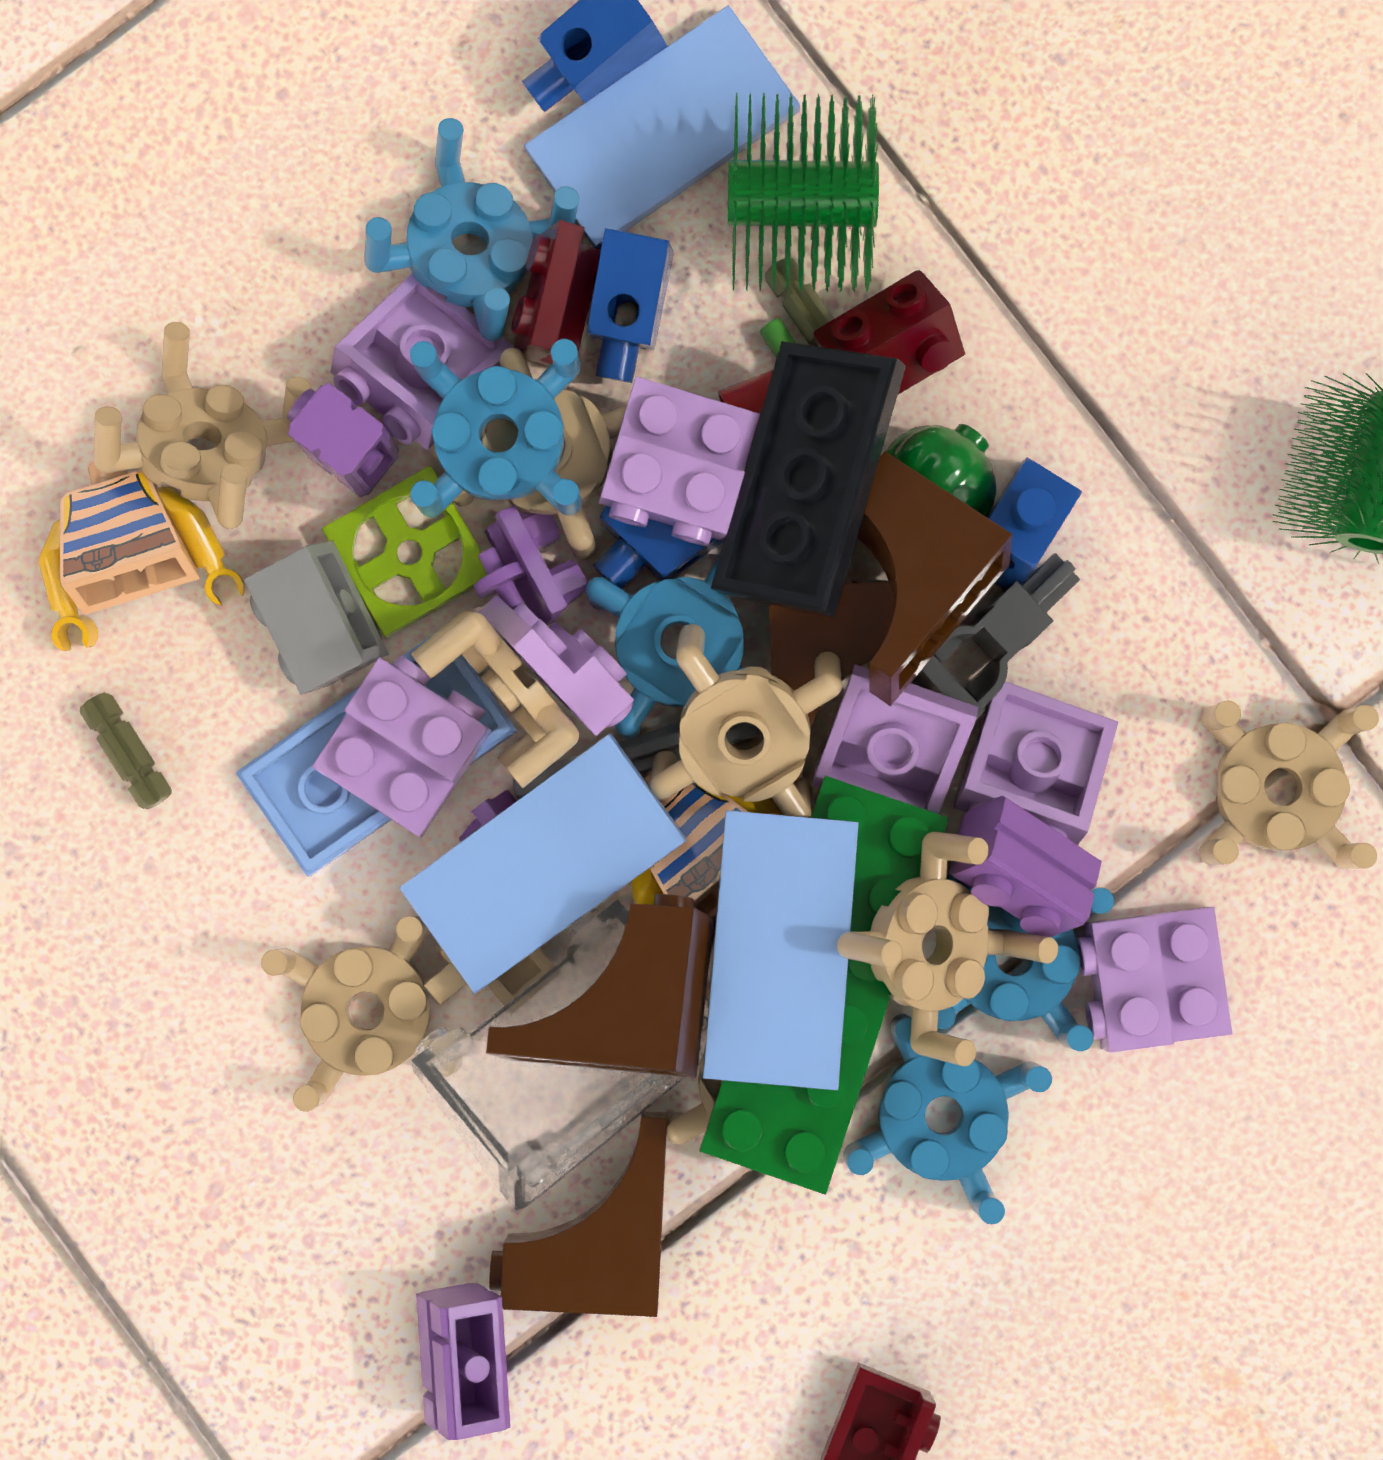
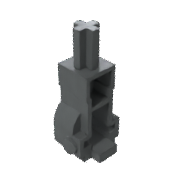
(1001, 631)

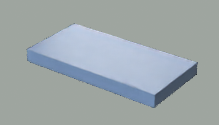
(661, 126)
(316, 814)
(543, 863)
(776, 951)

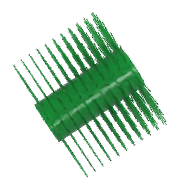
(808, 192)
(1362, 491)

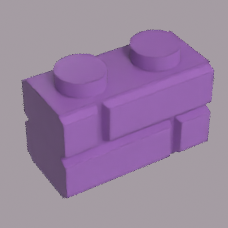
(342, 438)
(1028, 869)
(463, 1361)

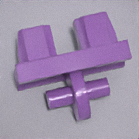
(518, 570)

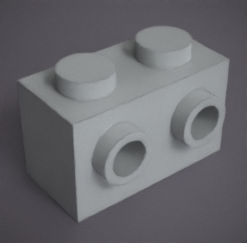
(315, 617)

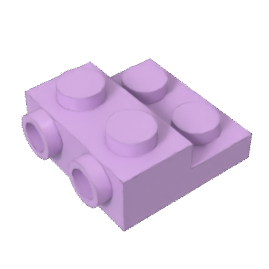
(377, 365)
(678, 461)
(569, 665)
(403, 744)
(899, 748)
(1040, 758)
(1155, 979)

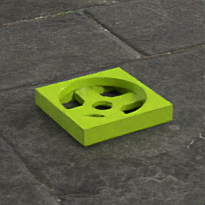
(394, 617)

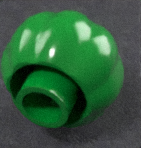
(951, 461)

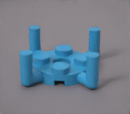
(460, 209)
(491, 396)
(640, 630)
(1036, 989)
(953, 1153)

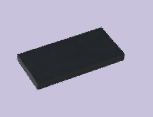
(808, 477)

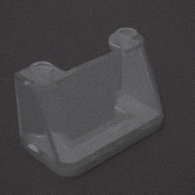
(539, 1119)

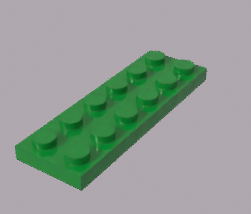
(802, 1129)

